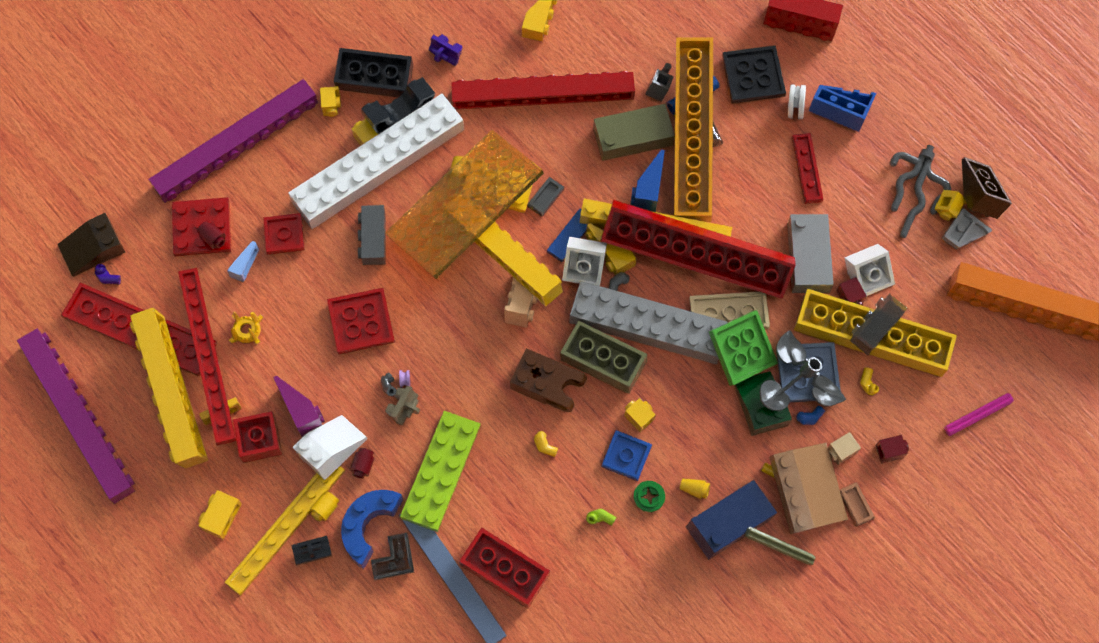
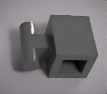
(660, 83)

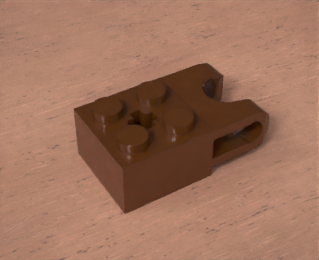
(549, 384)

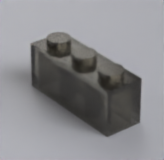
(877, 323)

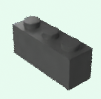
(372, 235)

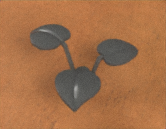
(792, 351)

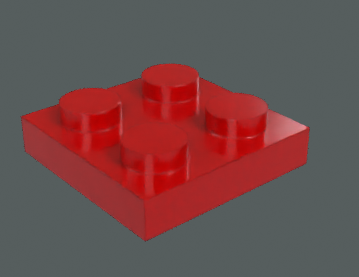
(284, 233)

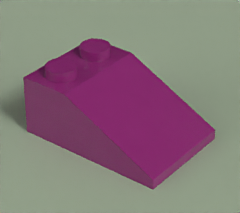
(301, 408)

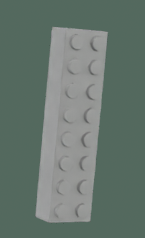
(645, 321)

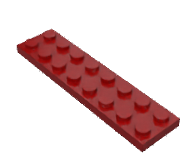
(112, 319)

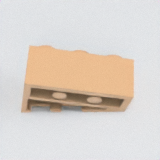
(519, 305)

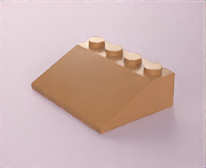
(808, 488)

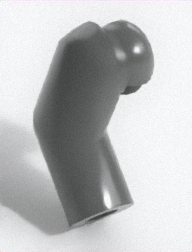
(620, 278)
(387, 387)

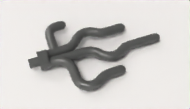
(922, 165)

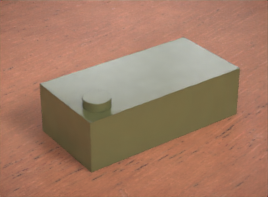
(633, 132)
(603, 357)

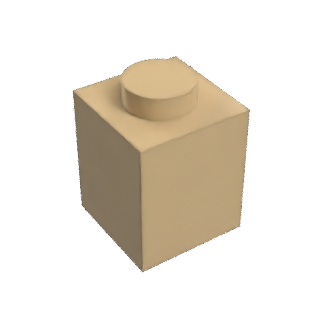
(843, 448)

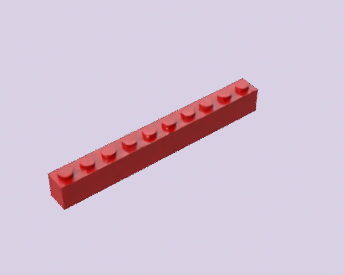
(543, 90)

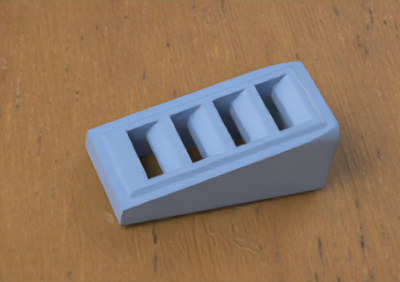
(242, 265)

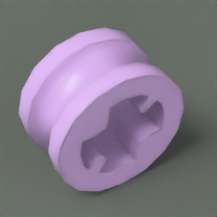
(404, 378)

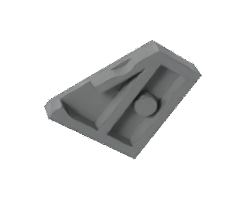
(965, 230)

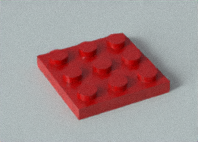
(190, 215)
(360, 321)

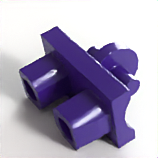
(443, 50)

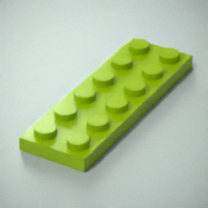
(440, 471)

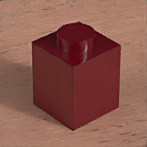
(852, 291)
(892, 448)

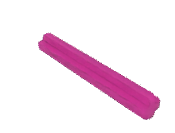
(978, 414)

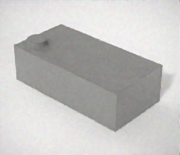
(812, 252)

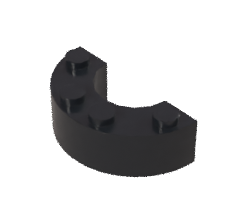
(384, 116)

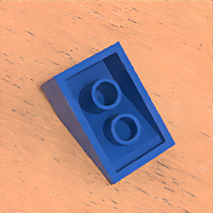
(648, 185)

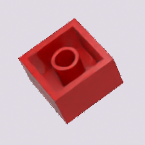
(257, 437)

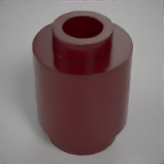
(211, 235)
(362, 463)

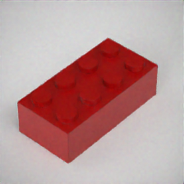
(805, 17)
(504, 568)

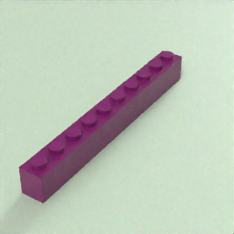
(233, 141)
(76, 416)

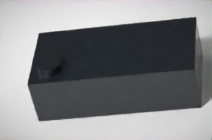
(373, 72)

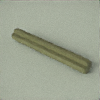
(780, 546)

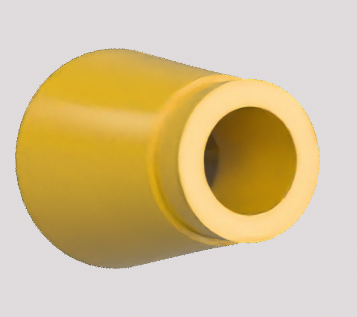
(694, 487)

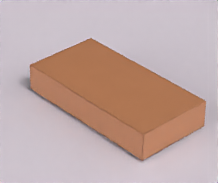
(856, 504)

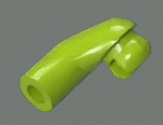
(600, 515)

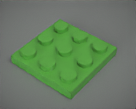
(743, 347)

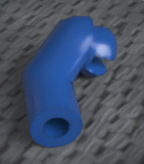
(810, 418)

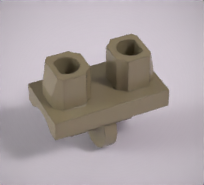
(405, 406)

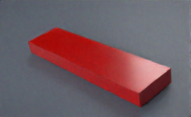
(807, 168)

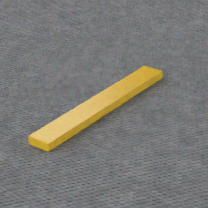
(280, 532)

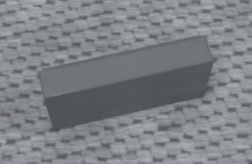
(545, 196)

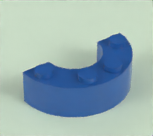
(359, 515)

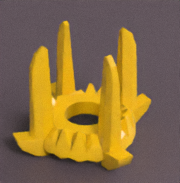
(253, 333)

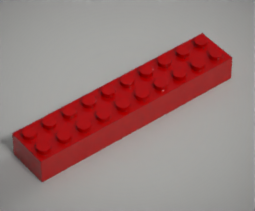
(698, 249)

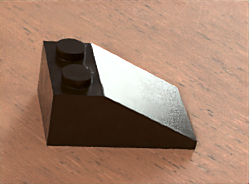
(983, 189)
(91, 245)

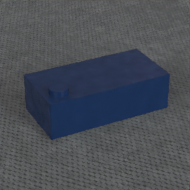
(729, 519)

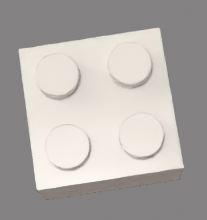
(584, 261)

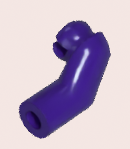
(104, 276)

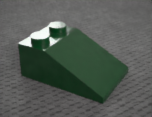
(757, 415)

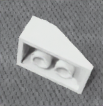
(329, 445)

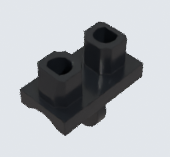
(311, 550)

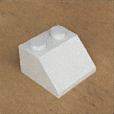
(871, 268)

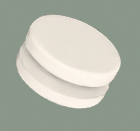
(796, 100)

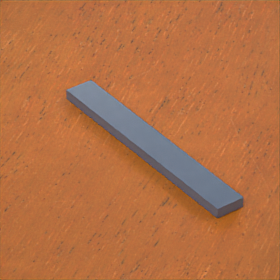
(457, 583)

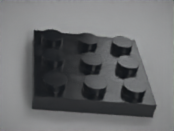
(753, 74)

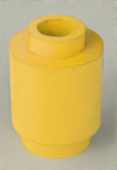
(324, 506)

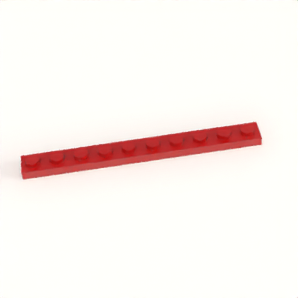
(207, 357)

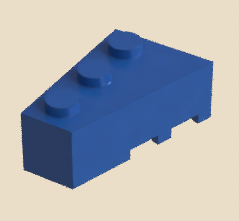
(842, 106)

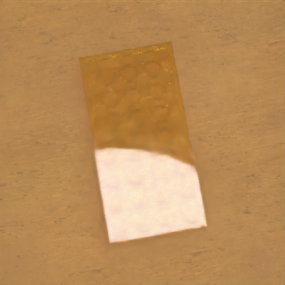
(464, 203)

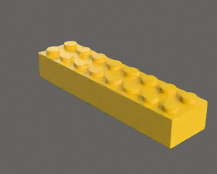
(904, 344)
(168, 388)

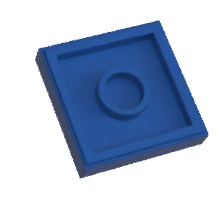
(626, 455)

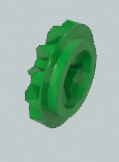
(654, 489)

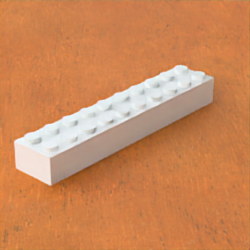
(376, 161)

